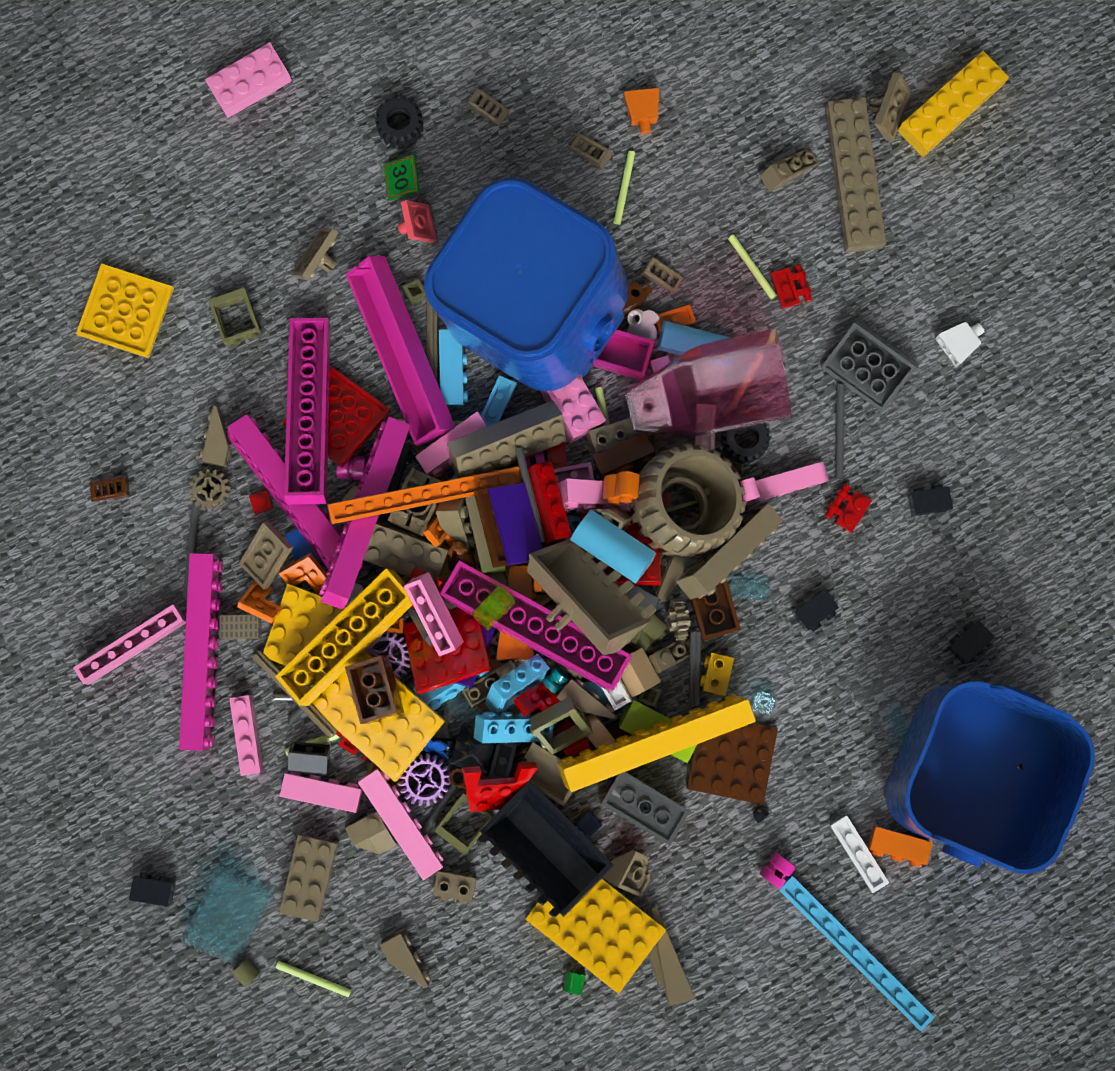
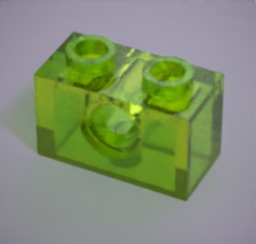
(493, 607)

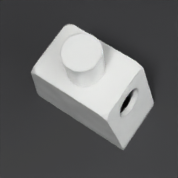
(960, 341)

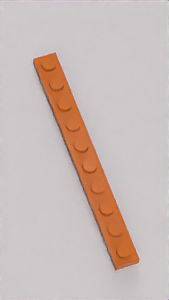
(421, 495)

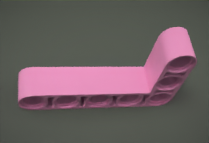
(783, 483)

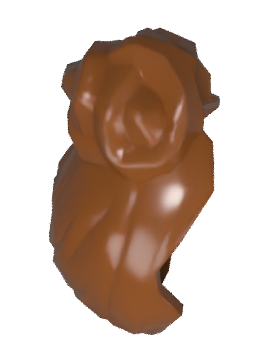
(457, 553)

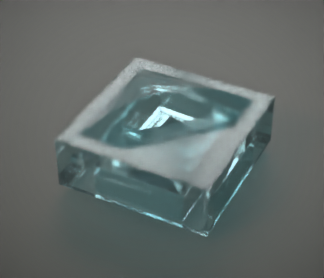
(763, 702)

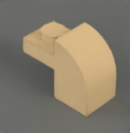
(600, 733)

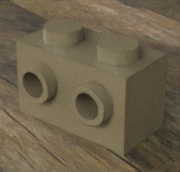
(454, 886)

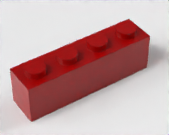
(549, 503)

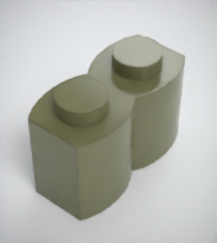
(653, 631)

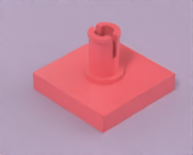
(417, 222)

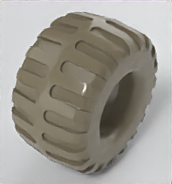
(716, 492)

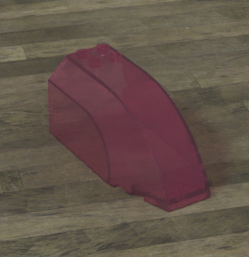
(714, 388)

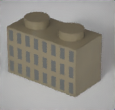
(239, 626)

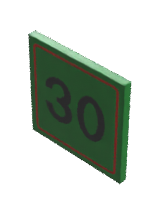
(401, 177)

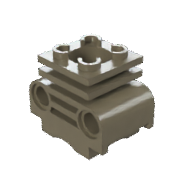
(410, 520)

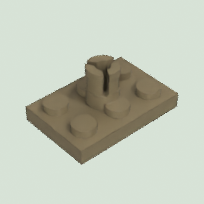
(891, 106)
(316, 255)
(265, 555)

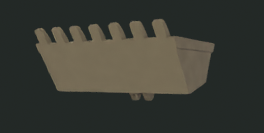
(588, 596)

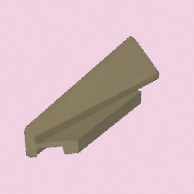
(671, 566)
(668, 967)

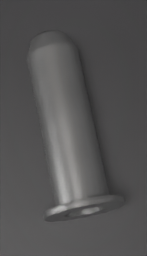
(281, 697)

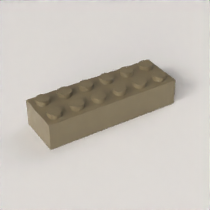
(496, 444)
(716, 565)

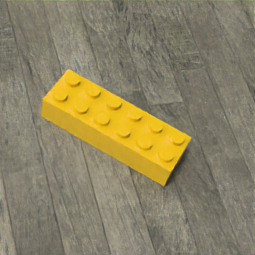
(953, 104)

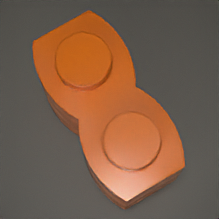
(620, 487)

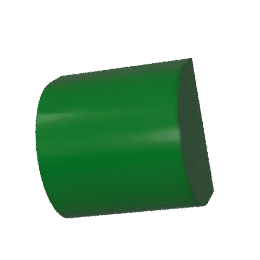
(574, 982)

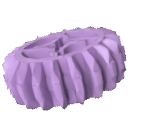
(390, 647)
(420, 787)

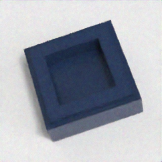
(588, 824)

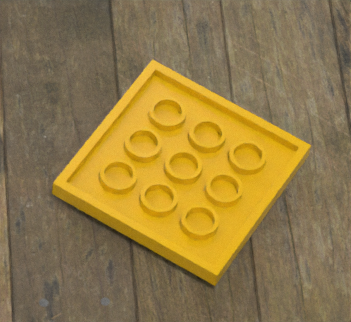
(125, 310)
(298, 623)

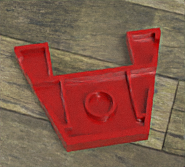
(494, 793)

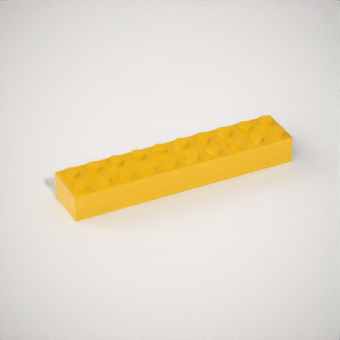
(655, 742)

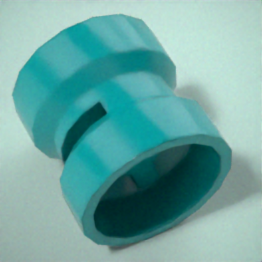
(556, 679)

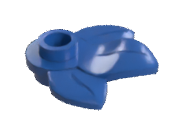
(435, 748)

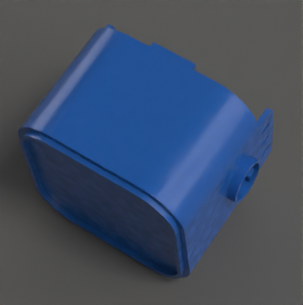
(529, 284)
(962, 781)

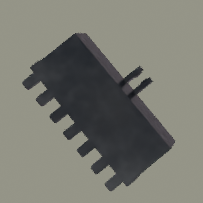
(545, 850)

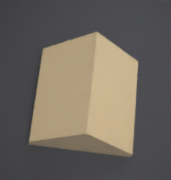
(639, 674)

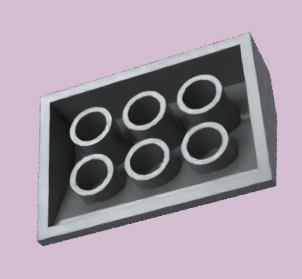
(869, 365)

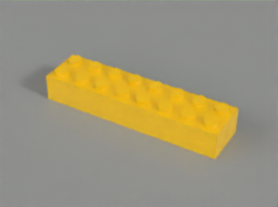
(345, 638)

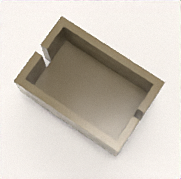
(547, 776)

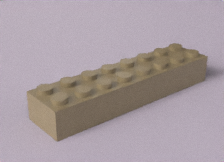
(855, 175)

